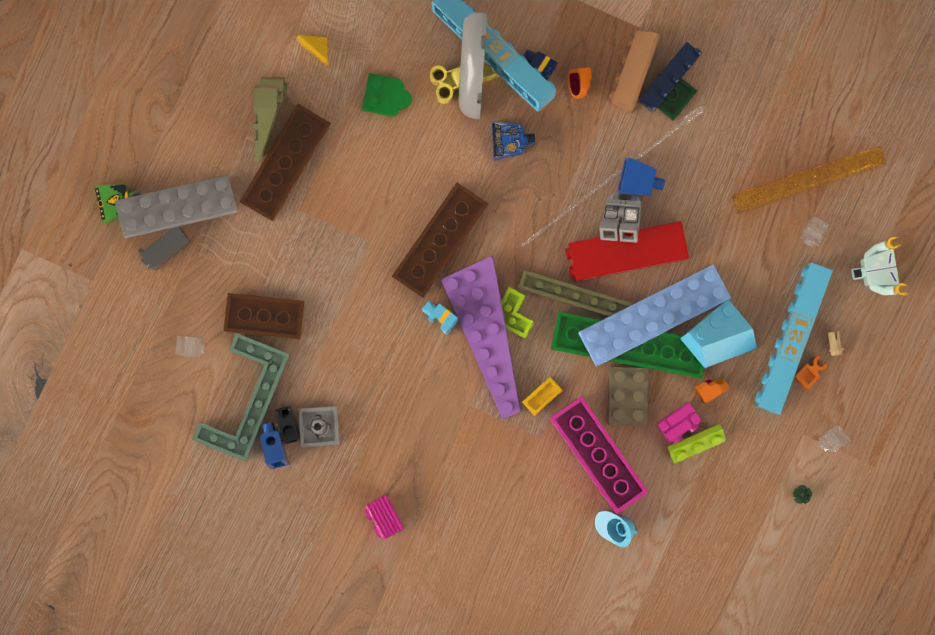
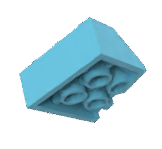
(720, 336)

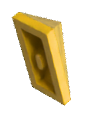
(315, 45)

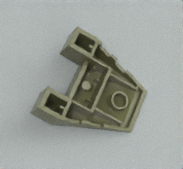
(266, 105)

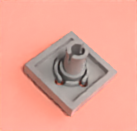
(319, 426)

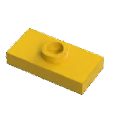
(542, 396)

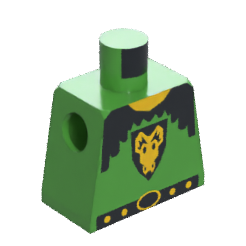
(106, 199)

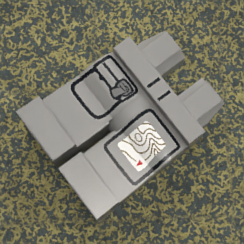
(621, 217)

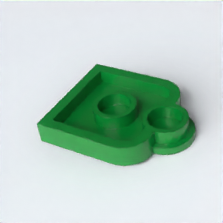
(385, 96)

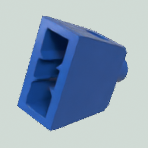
(638, 178)

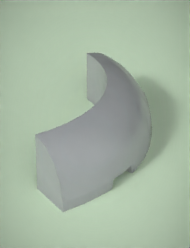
(472, 64)

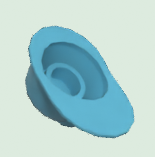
(615, 528)

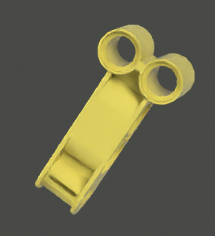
(451, 80)

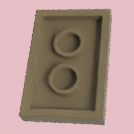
(628, 396)

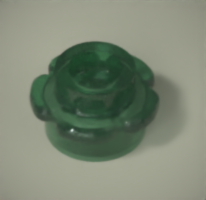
(802, 499)

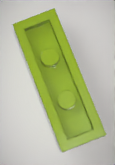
(696, 443)

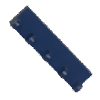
(669, 77)

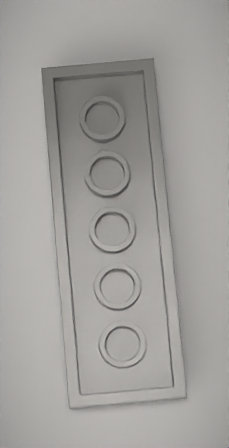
(175, 206)

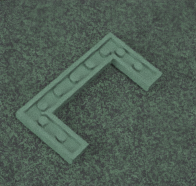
(274, 364)

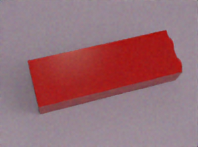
(603, 258)

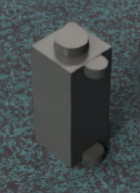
(164, 248)

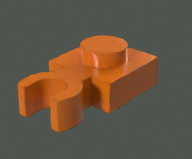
(808, 374)

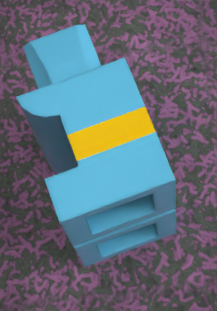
(442, 315)

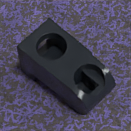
(287, 425)

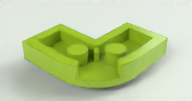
(514, 320)

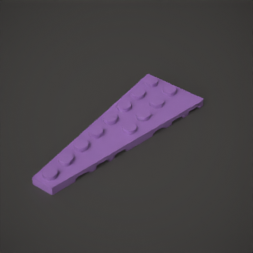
(480, 312)

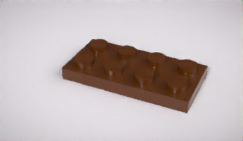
(264, 316)

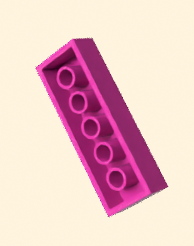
(598, 455)

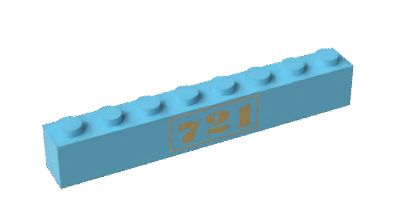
(500, 56)
(793, 339)

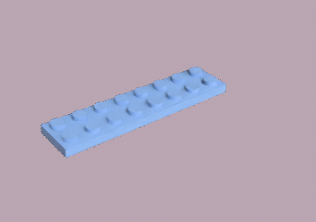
(654, 315)

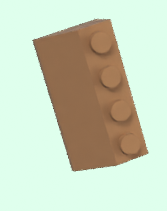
(634, 70)

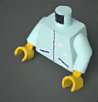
(880, 270)

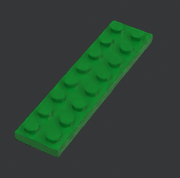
(660, 353)

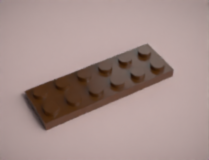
(285, 162)
(440, 240)

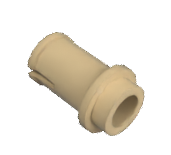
(835, 343)

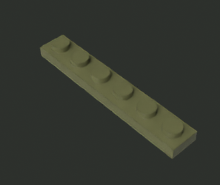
(571, 294)

